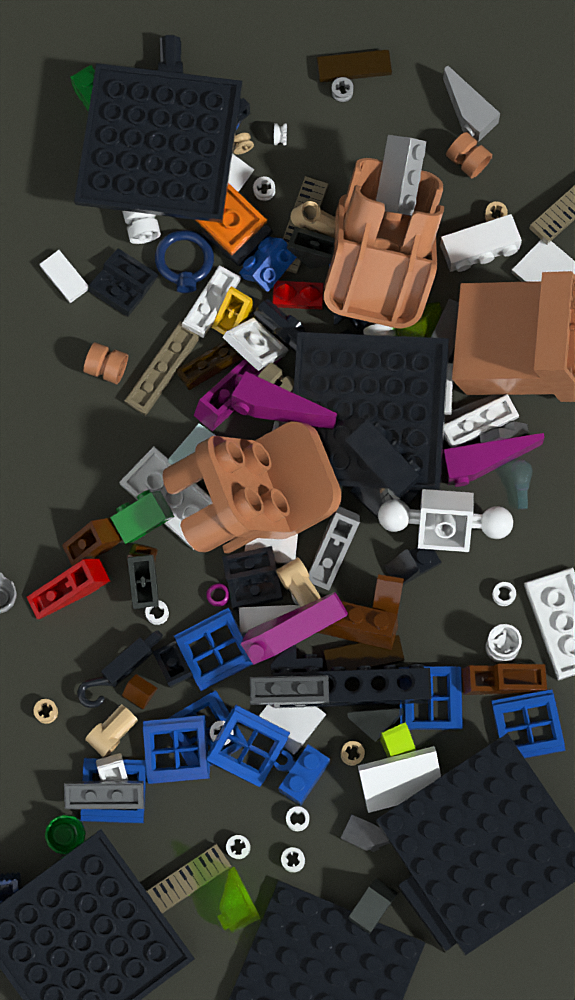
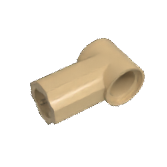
(317, 221)
(296, 579)
(107, 736)

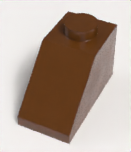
(92, 540)
(388, 593)

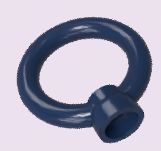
(184, 281)

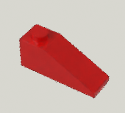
(68, 587)

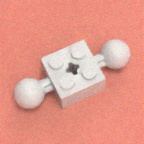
(445, 519)

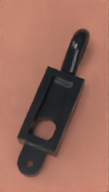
(120, 668)

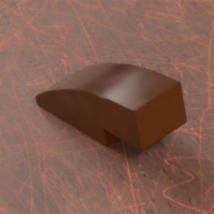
(503, 679)

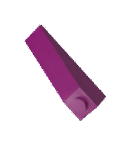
(271, 402)
(217, 403)
(475, 460)
(291, 628)

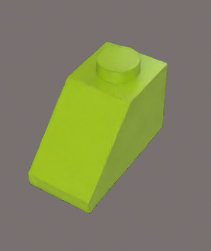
(397, 741)

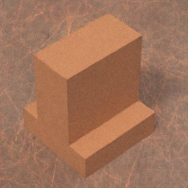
(517, 337)

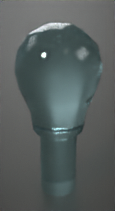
(521, 473)

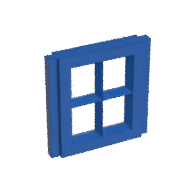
(204, 629)
(453, 696)
(523, 703)
(221, 714)
(236, 766)
(134, 767)
(176, 773)

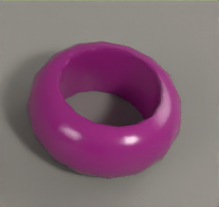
(218, 603)

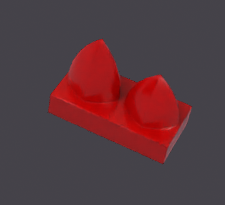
(298, 295)

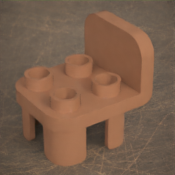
(381, 257)
(257, 487)

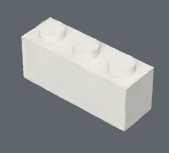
(481, 243)

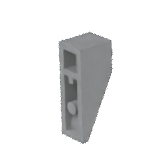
(472, 110)
(333, 547)

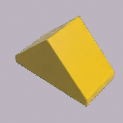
(233, 311)

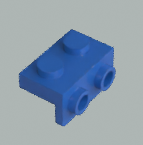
(268, 263)

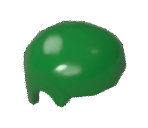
(64, 833)

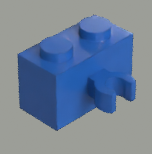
(302, 773)

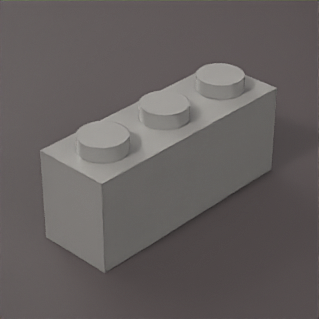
(401, 174)

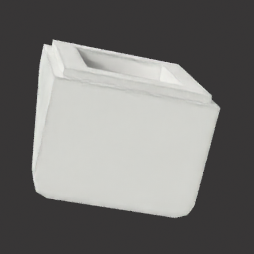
(112, 768)

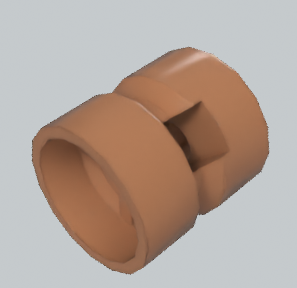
(469, 155)
(106, 363)

